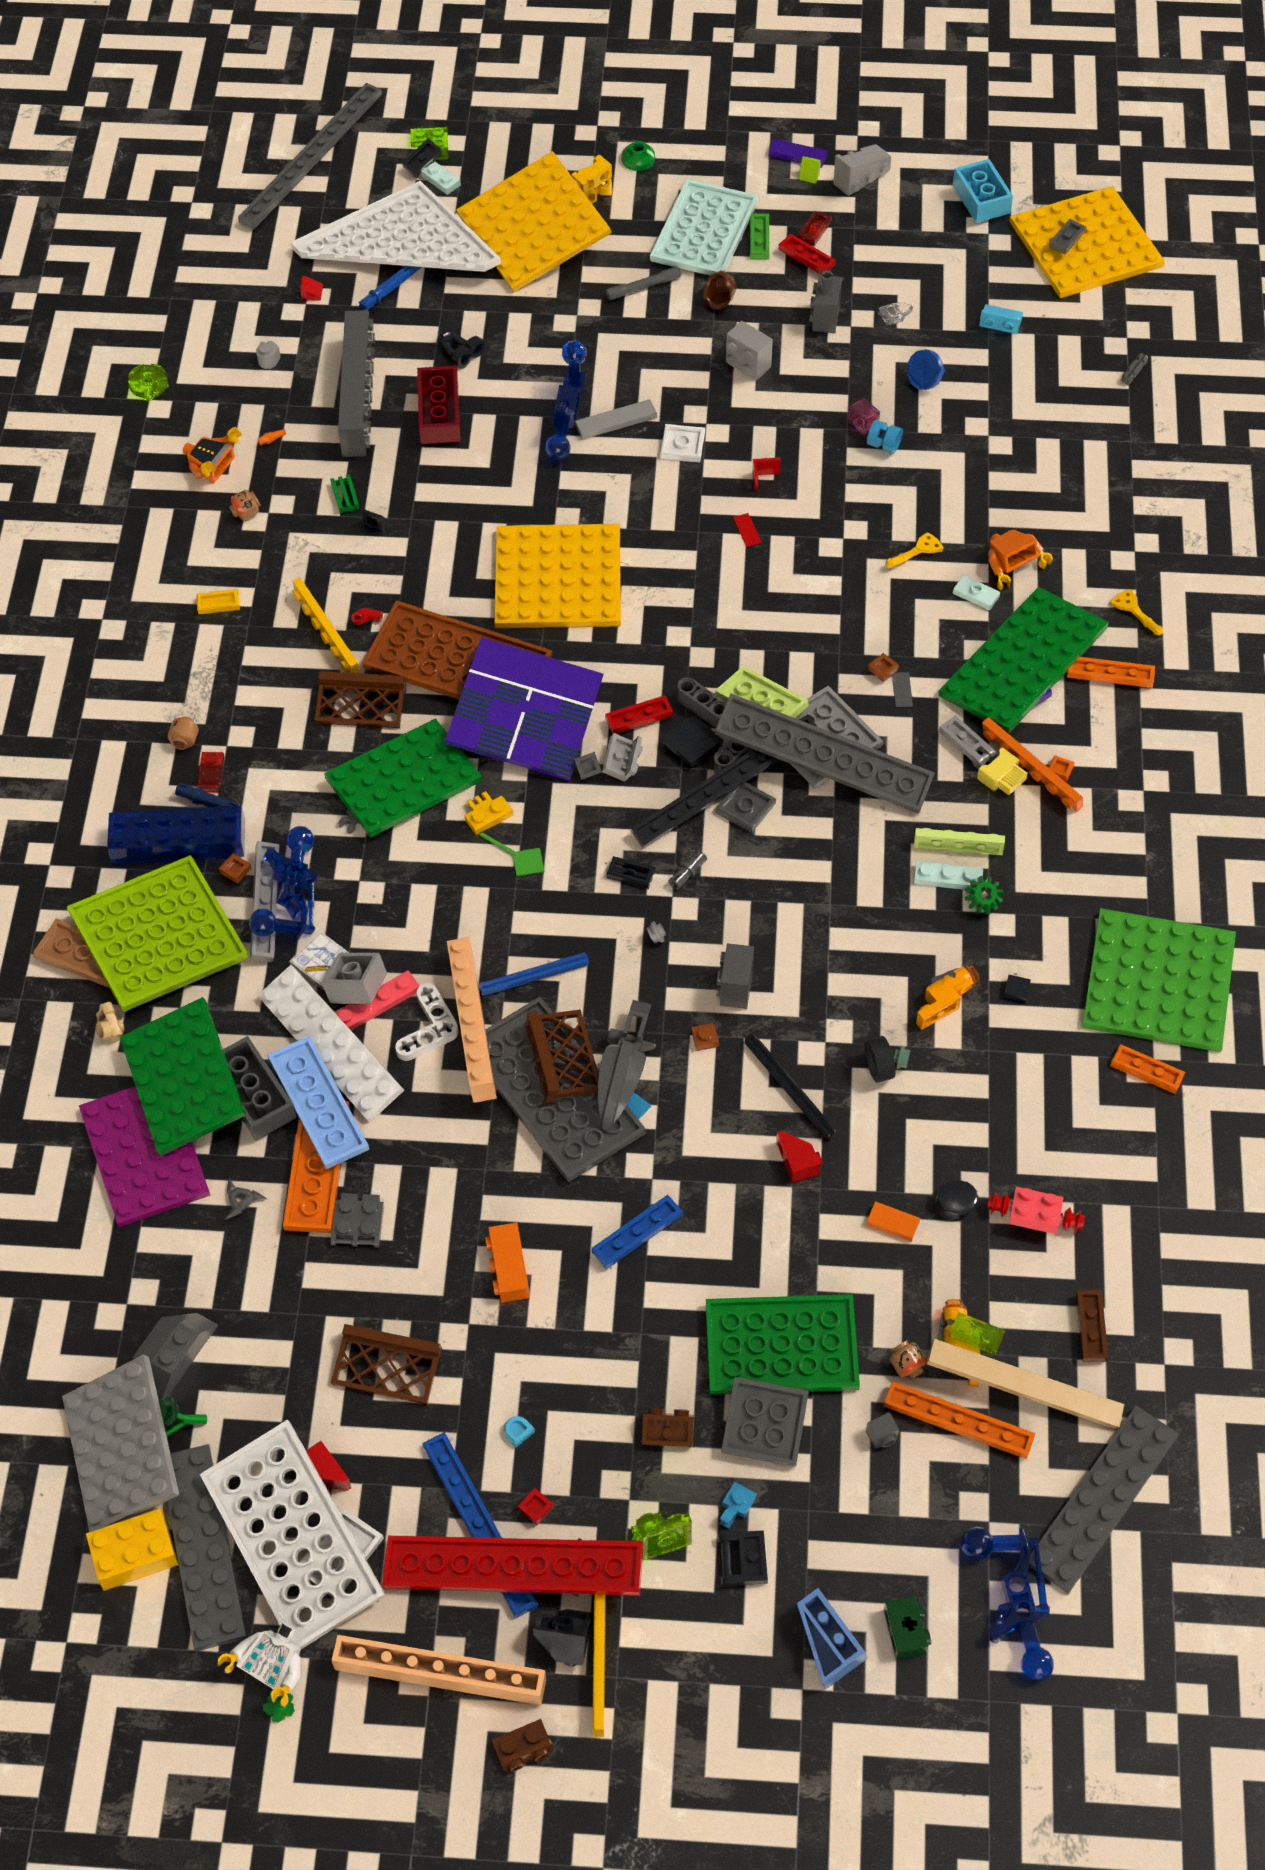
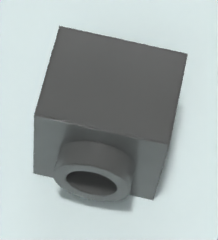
(882, 1431)

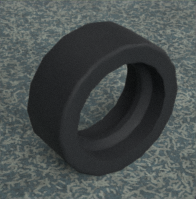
(879, 1059)

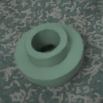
(901, 1057)

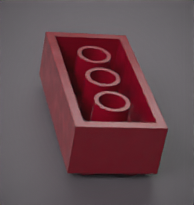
(438, 404)

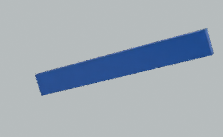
(470, 1507)

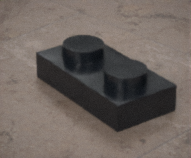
(422, 157)

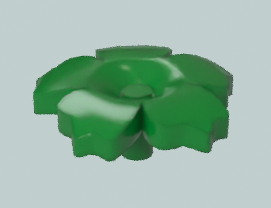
(278, 1711)

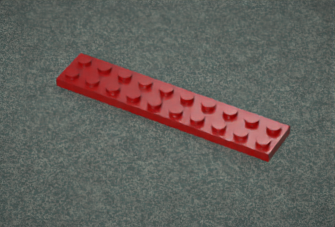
(513, 1565)

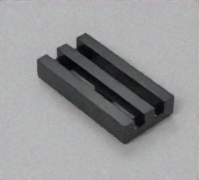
(629, 875)

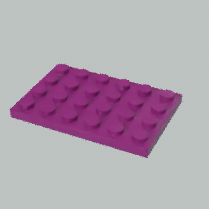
(133, 1172)

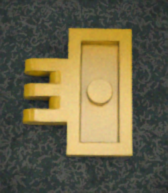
(487, 812)

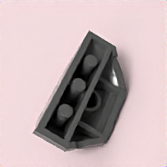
(174, 1347)

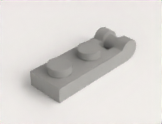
(967, 741)

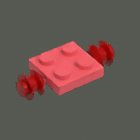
(1036, 1210)

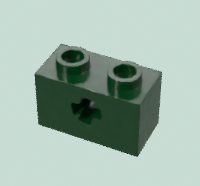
(905, 1642)

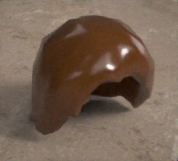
(719, 290)

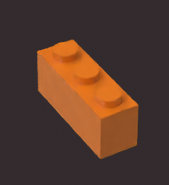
(507, 1263)

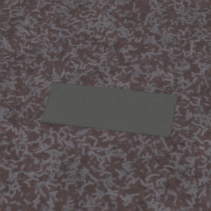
(902, 689)

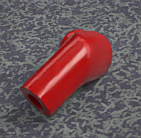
(365, 614)

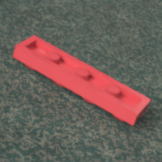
(388, 996)

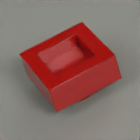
(535, 1506)

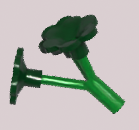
(170, 1413)

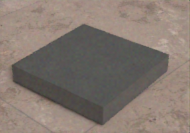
(746, 806)

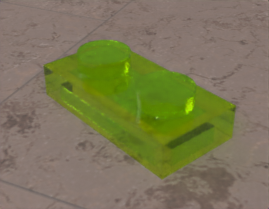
(977, 1333)

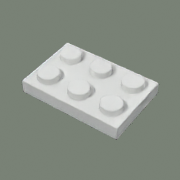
(365, 1536)

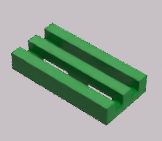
(334, 483)

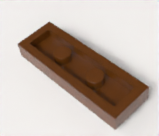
(1092, 1326)

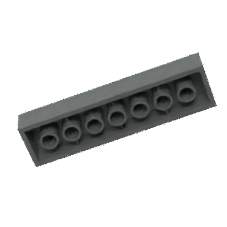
(356, 384)

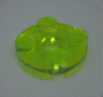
(150, 389)

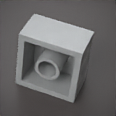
(749, 350)
(354, 978)

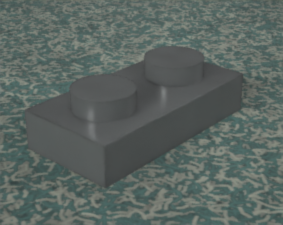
(1067, 236)

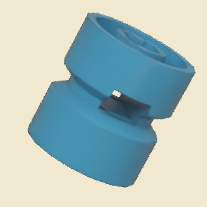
(891, 437)

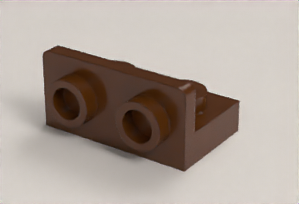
(667, 1428)
(522, 1746)

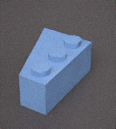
(830, 1639)

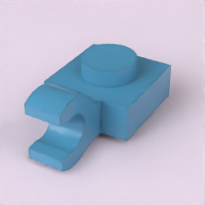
(736, 1502)

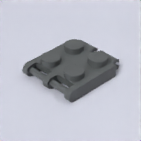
(357, 1220)

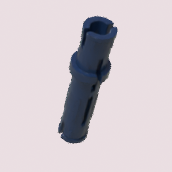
(199, 796)

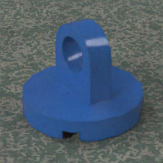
(925, 369)

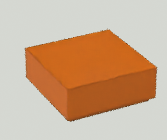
(1061, 767)

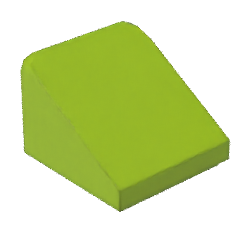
(809, 169)

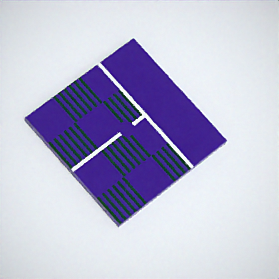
(524, 709)

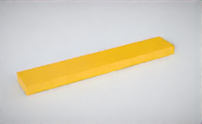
(599, 1665)

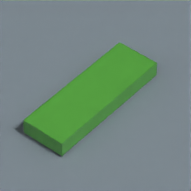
(759, 236)

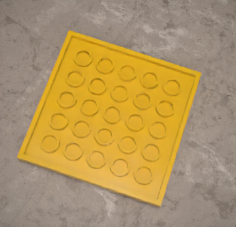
(534, 220)
(1107, 251)
(558, 576)

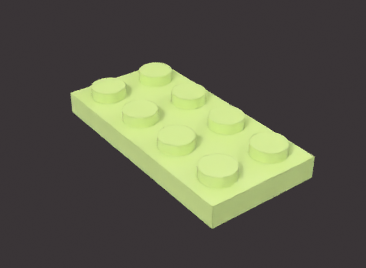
(762, 691)

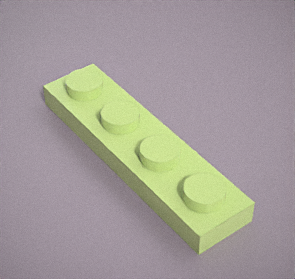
(959, 841)

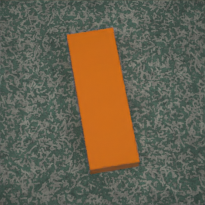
(1147, 1069)

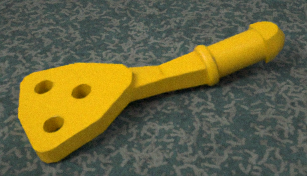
(926, 544)
(1128, 602)

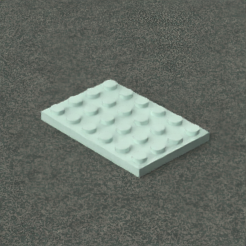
(704, 228)

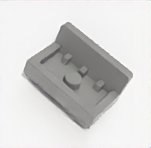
(622, 757)

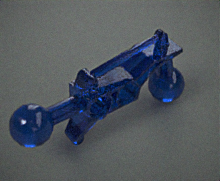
(567, 400)
(292, 876)
(978, 1545)

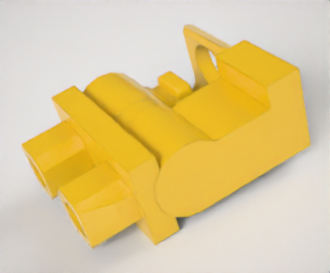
(593, 179)

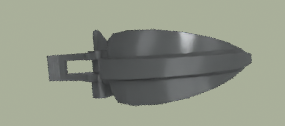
(622, 1066)

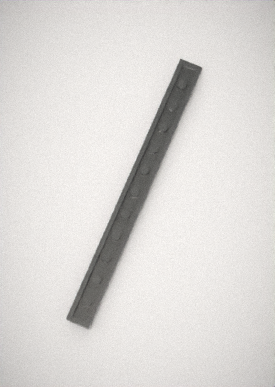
(309, 156)

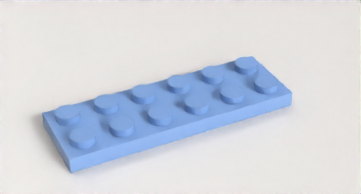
(318, 1102)

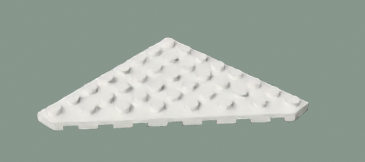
(401, 230)

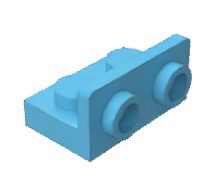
(1001, 319)

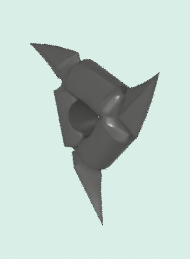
(238, 1207)

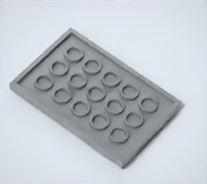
(120, 1444)

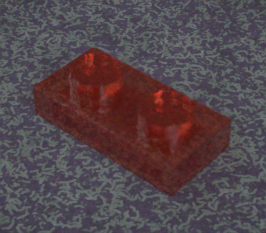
(814, 228)
(211, 771)

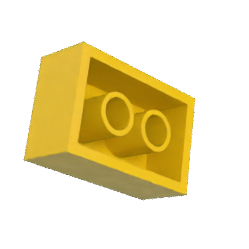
(132, 1549)

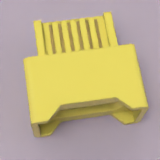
(1002, 773)

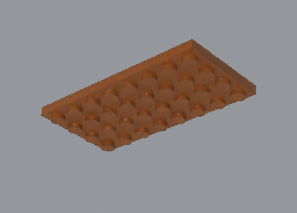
(431, 648)

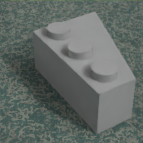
(860, 168)

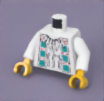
(269, 1659)

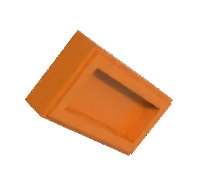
(893, 1221)

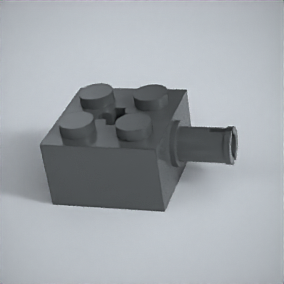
(826, 302)

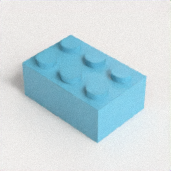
(982, 190)

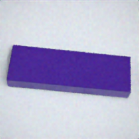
(795, 152)

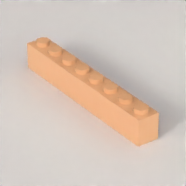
(471, 1020)
(439, 1670)

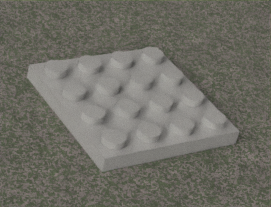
(836, 716)

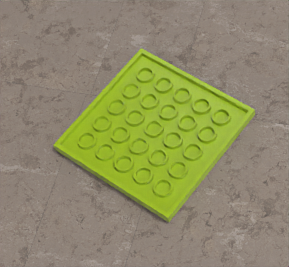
(157, 933)

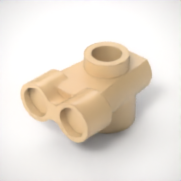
(108, 1025)

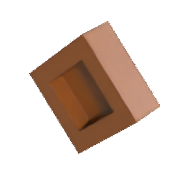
(883, 667)
(235, 868)
(705, 1037)

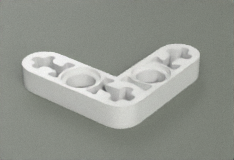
(438, 1024)

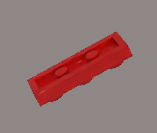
(806, 254)
(639, 714)

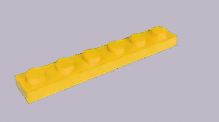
(321, 622)

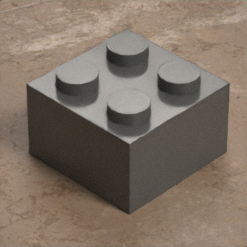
(735, 975)

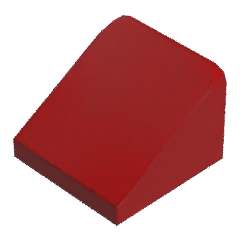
(311, 289)

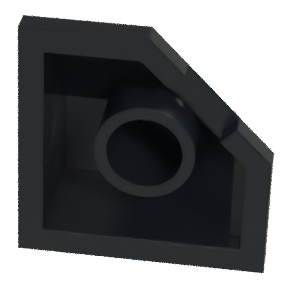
(565, 1635)

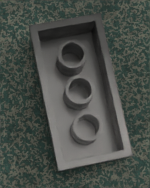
(260, 1092)

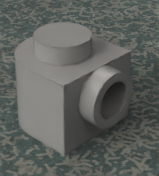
(268, 354)

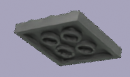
(765, 1421)

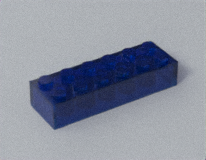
(176, 834)

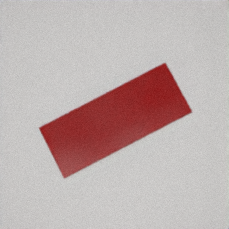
(747, 529)

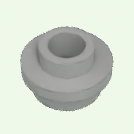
(656, 932)

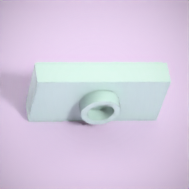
(976, 592)

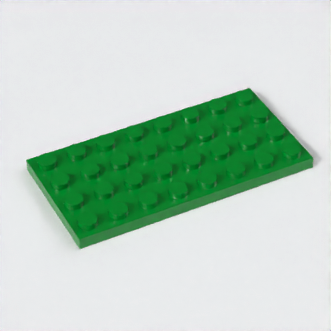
(1023, 659)

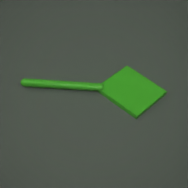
(525, 861)

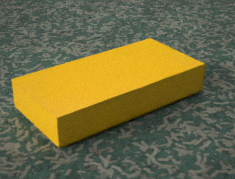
(218, 601)

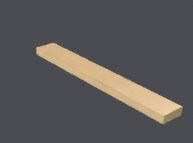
(1025, 1384)

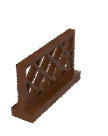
(360, 682)
(544, 1061)
(392, 1343)

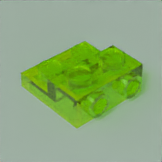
(662, 1535)

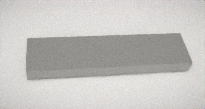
(616, 419)

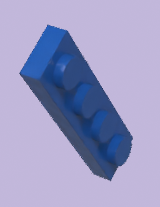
(637, 1231)

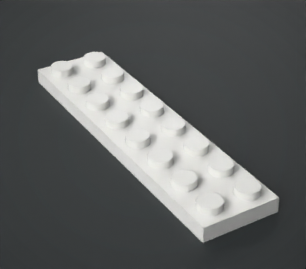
(345, 1056)

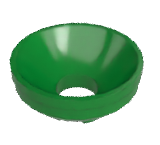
(638, 160)

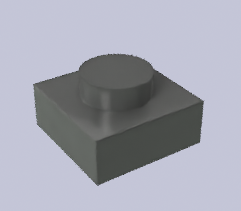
(587, 765)

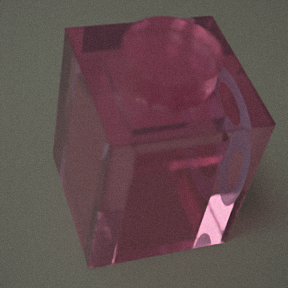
(862, 415)

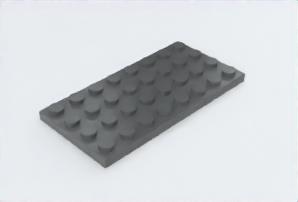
(571, 1125)

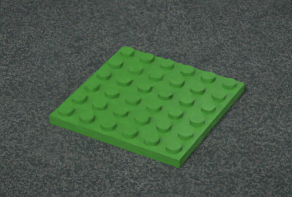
(1160, 980)

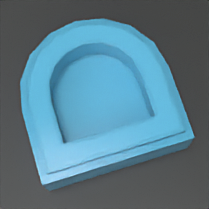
(518, 1430)

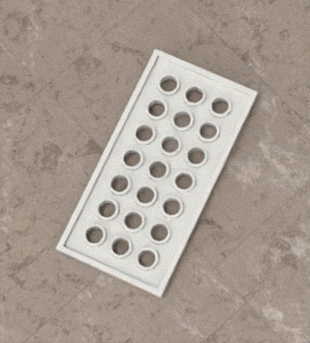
(298, 1574)

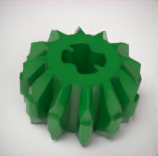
(977, 888)

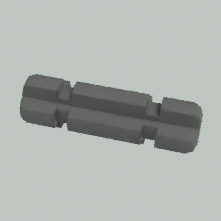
(1134, 368)

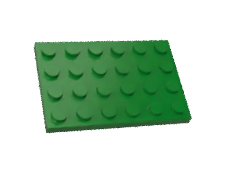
(402, 778)
(182, 1076)
(783, 1342)

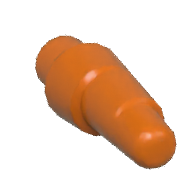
(270, 437)

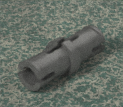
(687, 870)

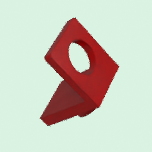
(765, 466)

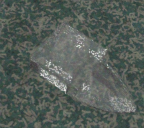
(895, 312)

